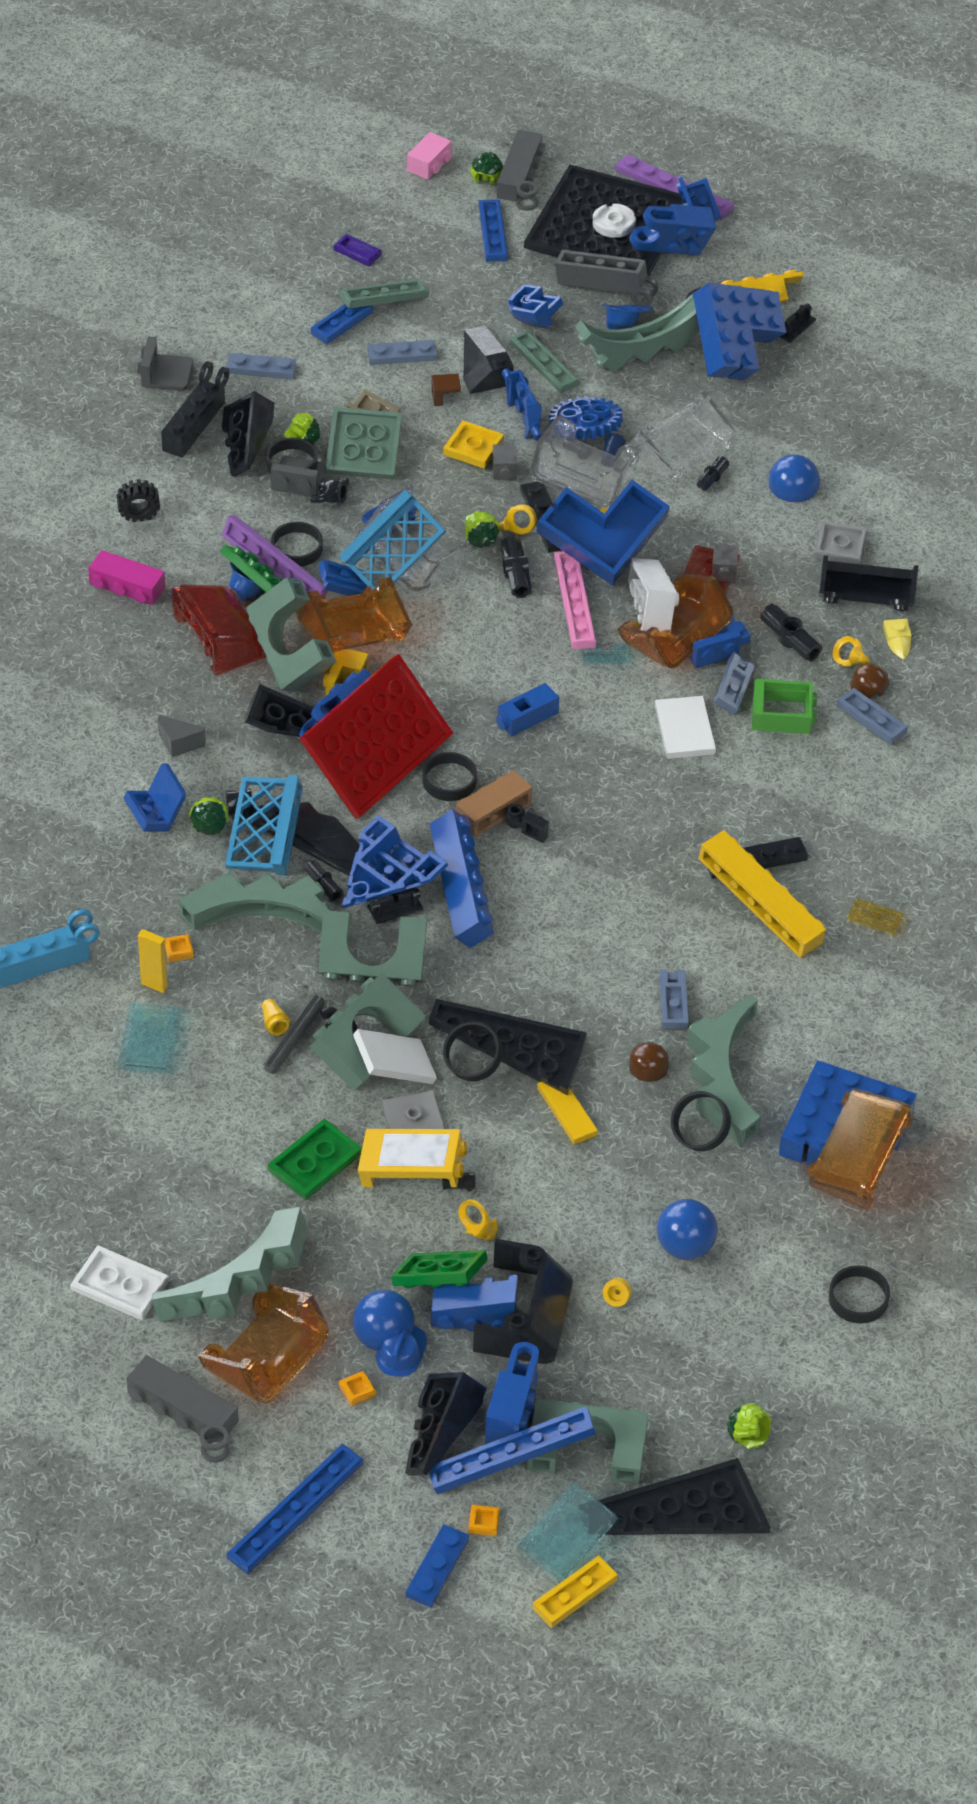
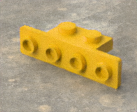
(770, 282)

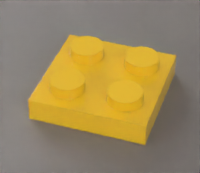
(472, 444)

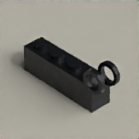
(195, 412)

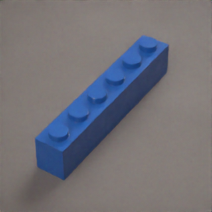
(462, 878)

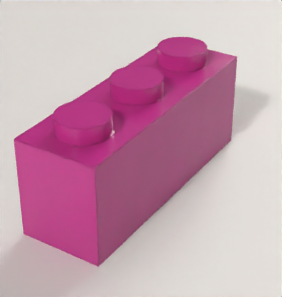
(126, 577)

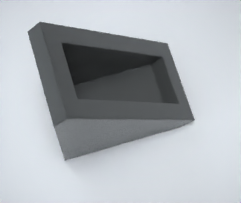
(180, 736)

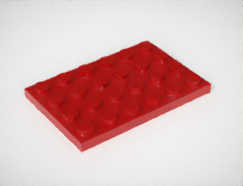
(376, 736)

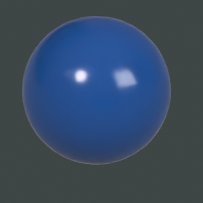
(794, 478)
(687, 1229)
(381, 1317)

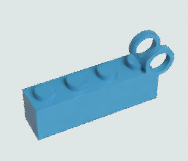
(47, 951)

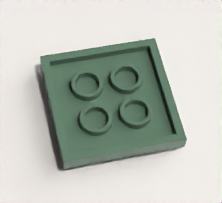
(364, 442)

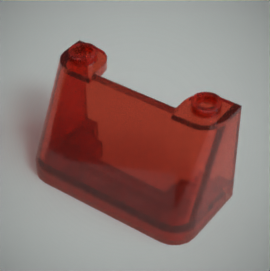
(219, 624)

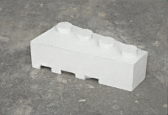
(652, 593)

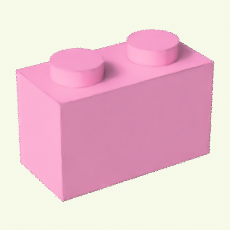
(429, 155)

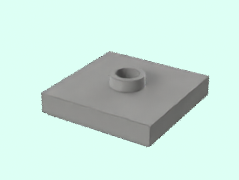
(840, 542)
(412, 1112)

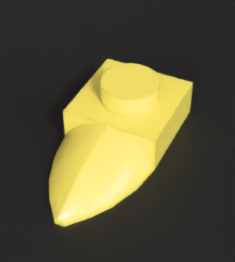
(898, 636)

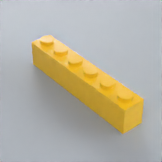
(762, 894)

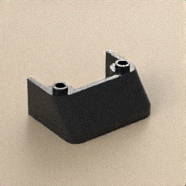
(868, 584)
(547, 1308)

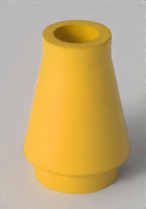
(275, 1018)

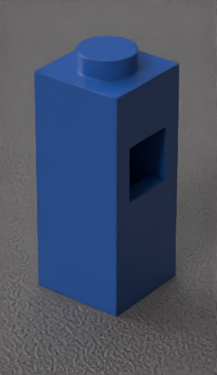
(527, 709)

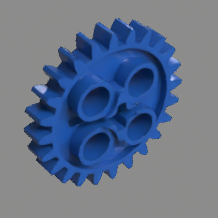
(590, 416)

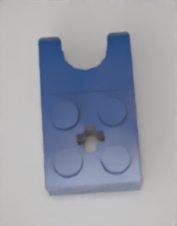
(675, 229)
(335, 696)
(513, 1395)

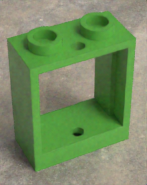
(783, 691)

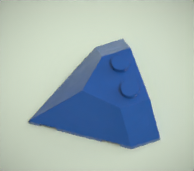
(387, 864)

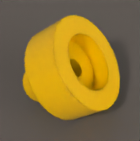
(617, 1292)

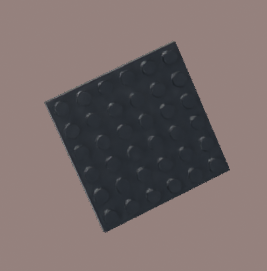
(569, 212)

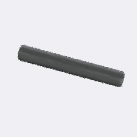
(293, 1033)

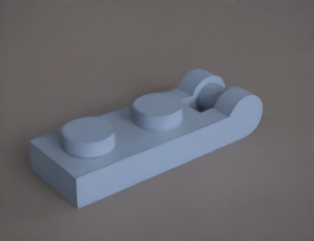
(734, 683)
(673, 999)

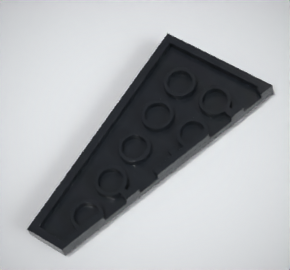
(527, 1045)
(693, 1503)

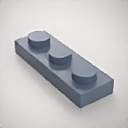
(401, 352)
(261, 366)
(872, 716)

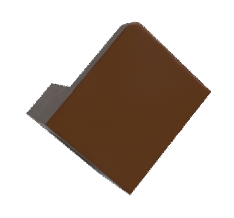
(444, 384)

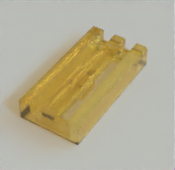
(874, 919)

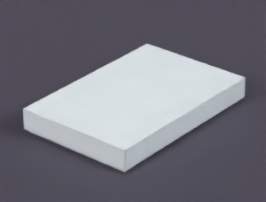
(685, 727)
(394, 1056)
(119, 1282)

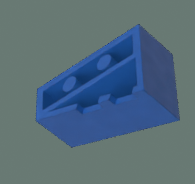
(474, 1303)

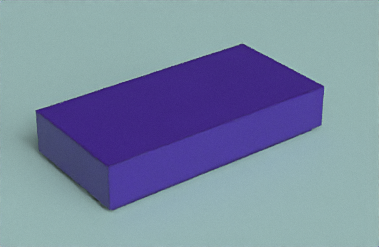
(357, 250)

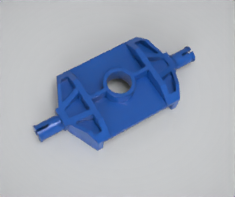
(520, 396)

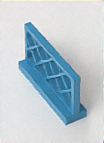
(379, 528)
(285, 821)

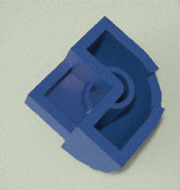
(533, 306)

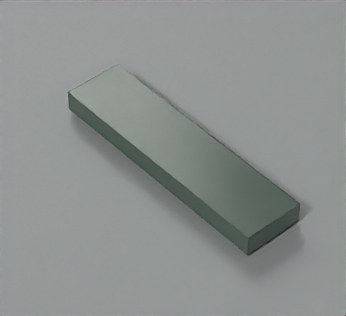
(384, 293)
(544, 361)

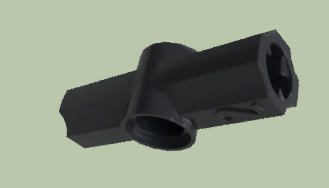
(516, 566)
(791, 632)

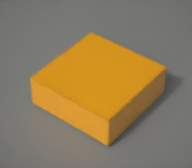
(178, 948)
(357, 1388)
(484, 1520)

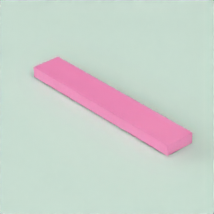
(575, 601)

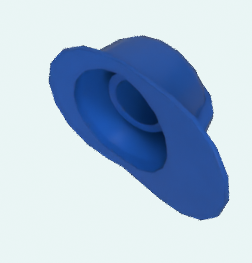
(623, 315)
(243, 585)
(402, 1352)

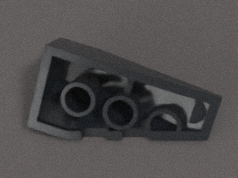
(484, 360)
(247, 427)
(277, 712)
(448, 1406)

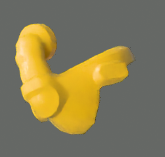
(510, 524)
(856, 655)
(486, 1229)

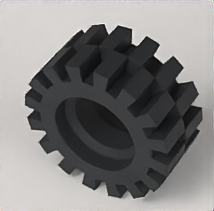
(138, 491)

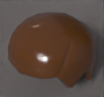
(870, 680)
(648, 1062)

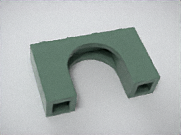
(268, 617)
(404, 965)
(379, 1000)
(622, 1427)

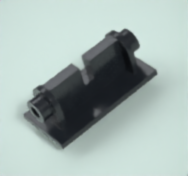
(798, 322)
(392, 907)

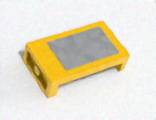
(412, 1154)

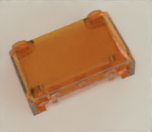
(699, 615)
(356, 619)
(859, 1147)
(273, 1346)

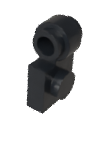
(531, 824)

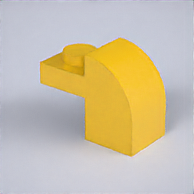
(347, 663)

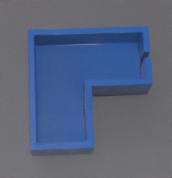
(731, 322)
(605, 539)
(821, 1106)

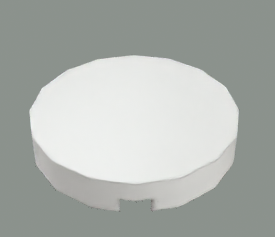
(614, 220)

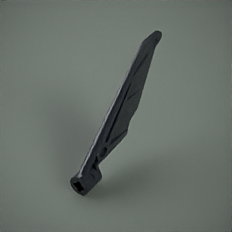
(315, 833)

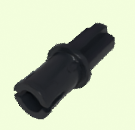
(713, 473)
(325, 879)

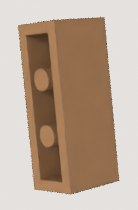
(490, 802)

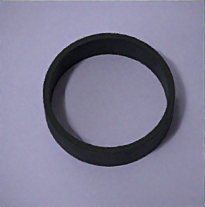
(292, 443)
(301, 527)
(449, 795)
(463, 1028)
(681, 1104)
(860, 1271)

